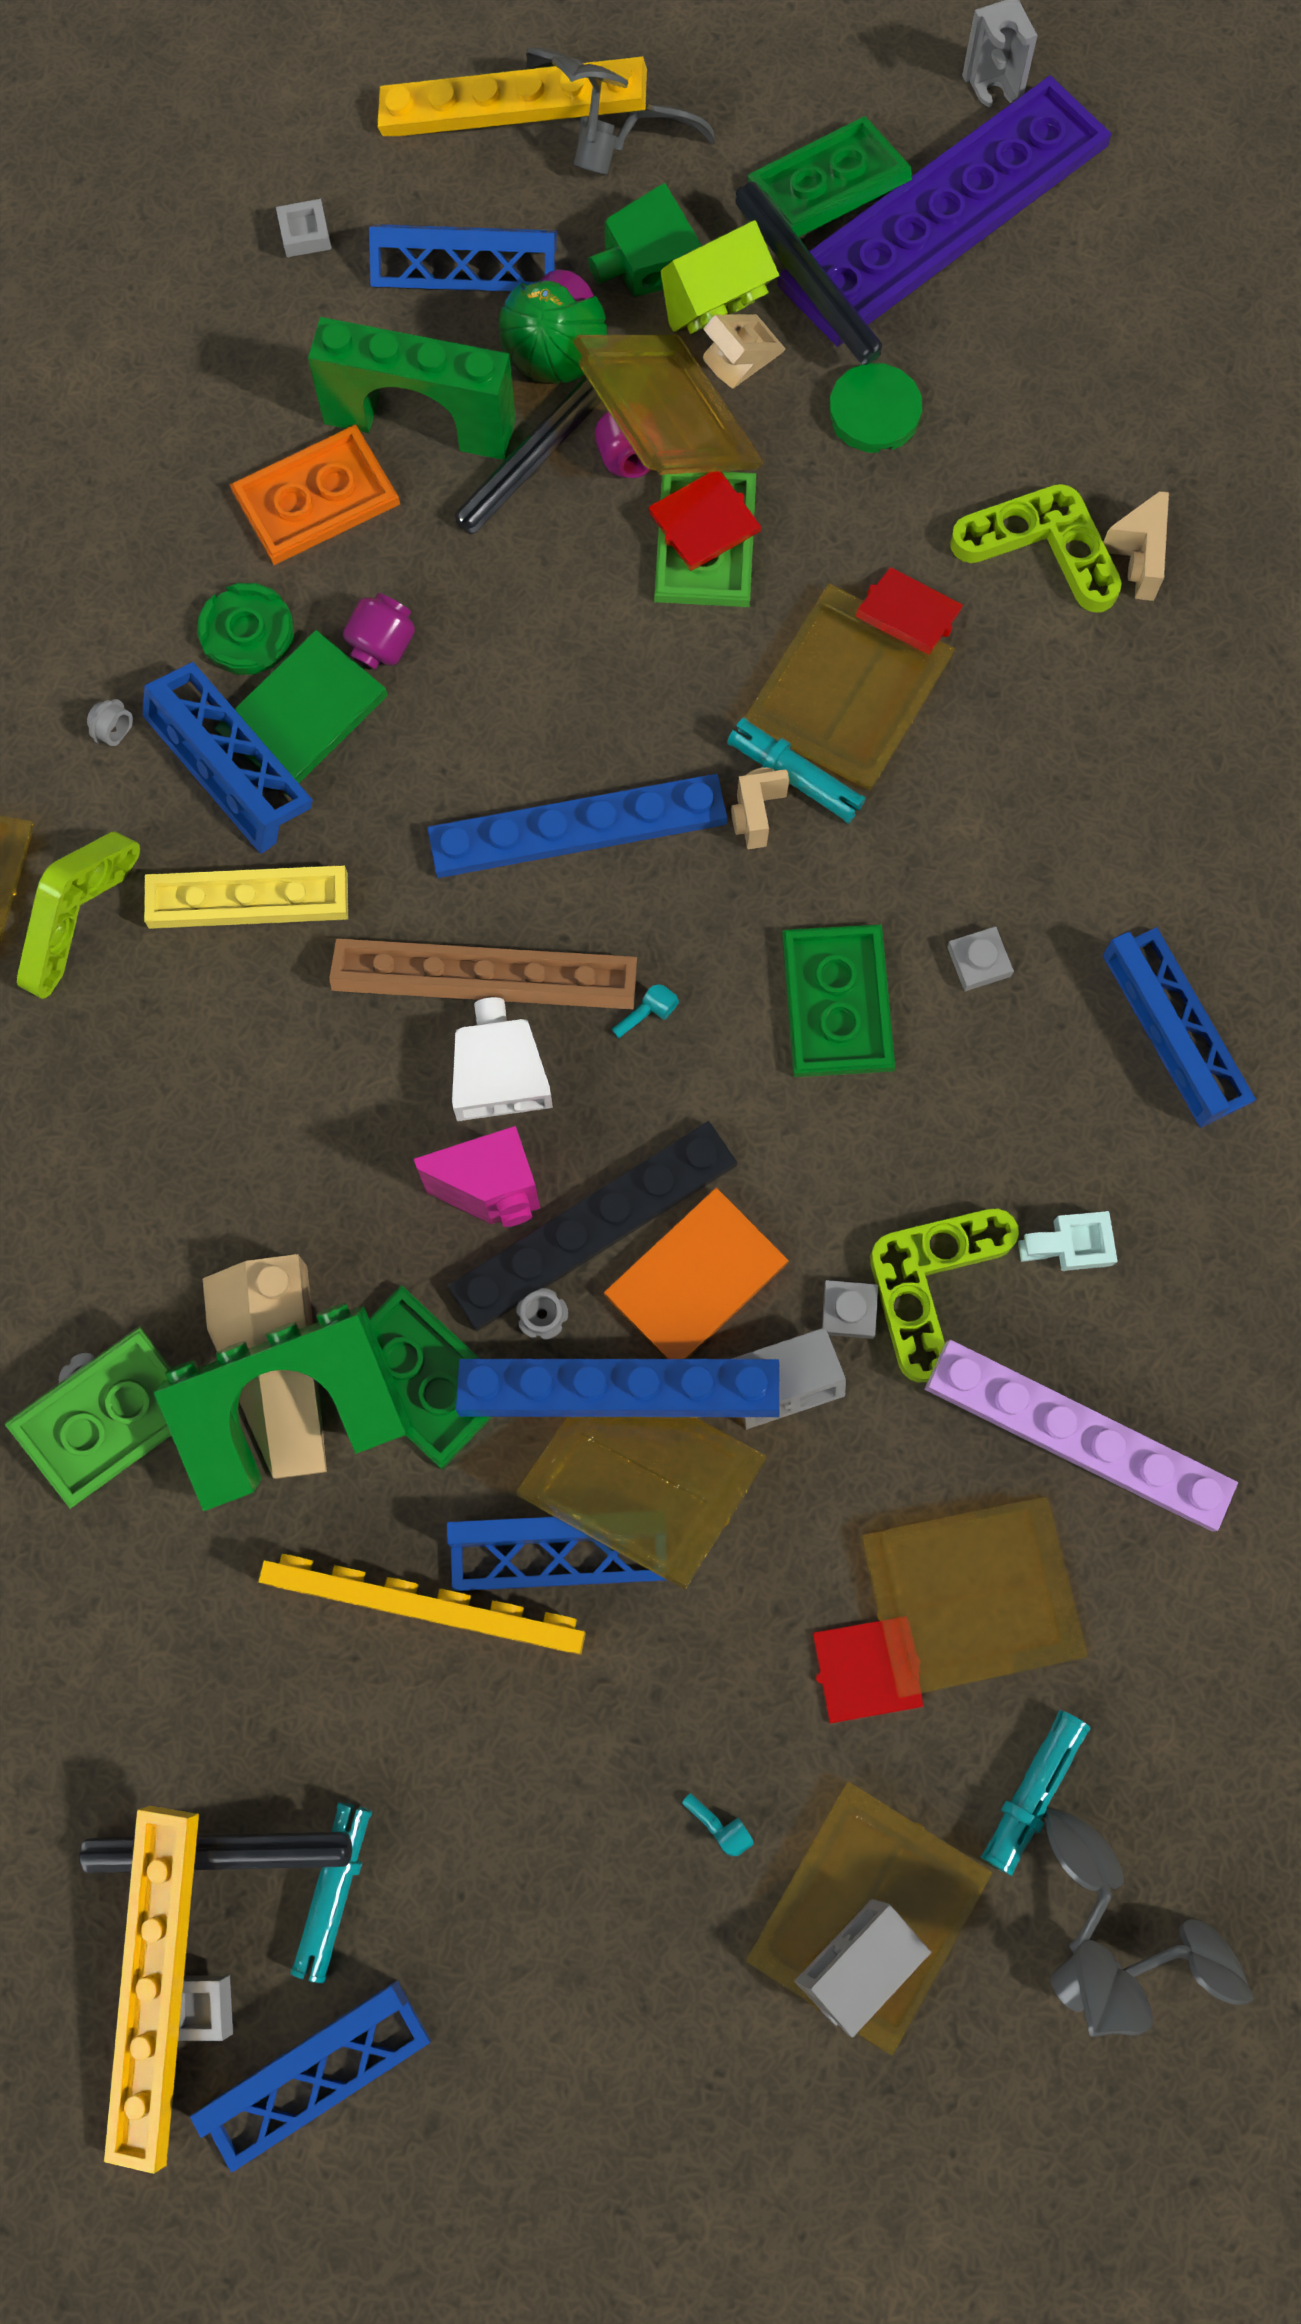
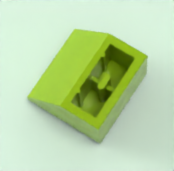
(717, 275)

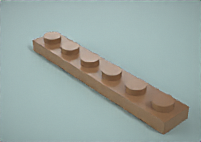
(483, 973)

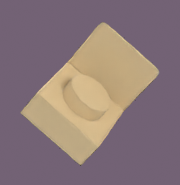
(739, 346)
(1144, 539)

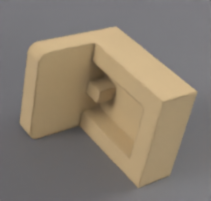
(750, 814)

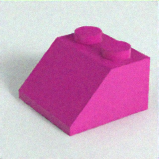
(483, 1178)

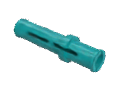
(801, 772)
(1030, 1802)
(330, 1899)

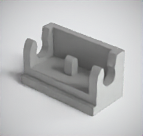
(999, 50)
(807, 1373)
(863, 1966)

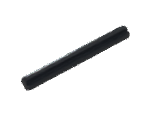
(809, 274)
(527, 457)
(232, 1851)

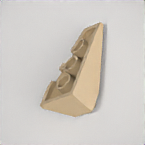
(279, 1404)

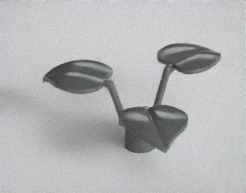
(595, 136)
(1093, 1977)

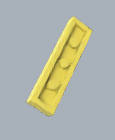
(246, 897)

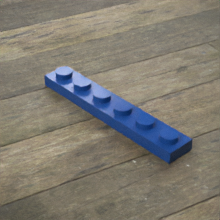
(577, 825)
(618, 1388)

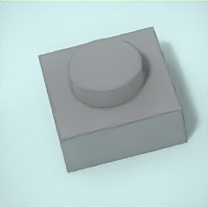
(303, 228)
(980, 958)
(850, 1309)
(206, 2008)

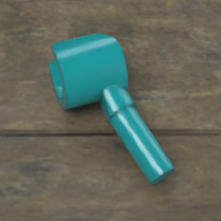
(658, 1000)
(732, 1838)

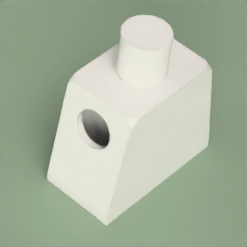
(497, 1066)

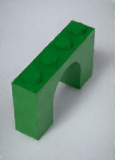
(470, 382)
(336, 1352)

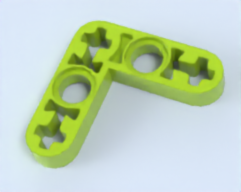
(1056, 529)
(57, 904)
(923, 1262)

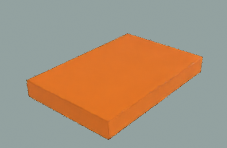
(314, 494)
(696, 1277)

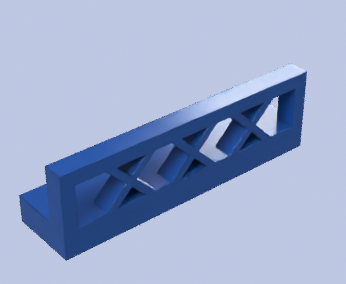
(454, 239)
(211, 766)
(1170, 1032)
(531, 1531)
(300, 2058)

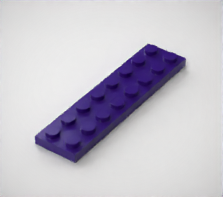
(954, 202)

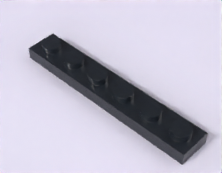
(592, 1225)

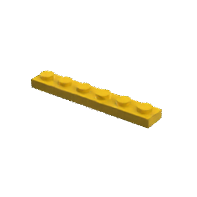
(505, 99)
(401, 1598)
(151, 1989)

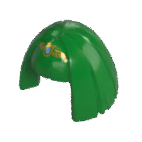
(541, 327)

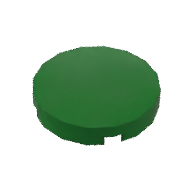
(875, 407)
(255, 639)

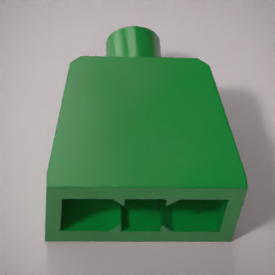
(643, 242)

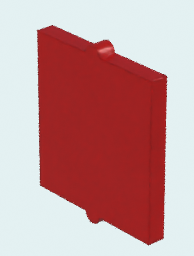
(704, 519)
(909, 610)
(858, 1673)

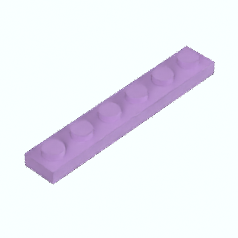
(1081, 1436)

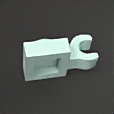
(1078, 1240)

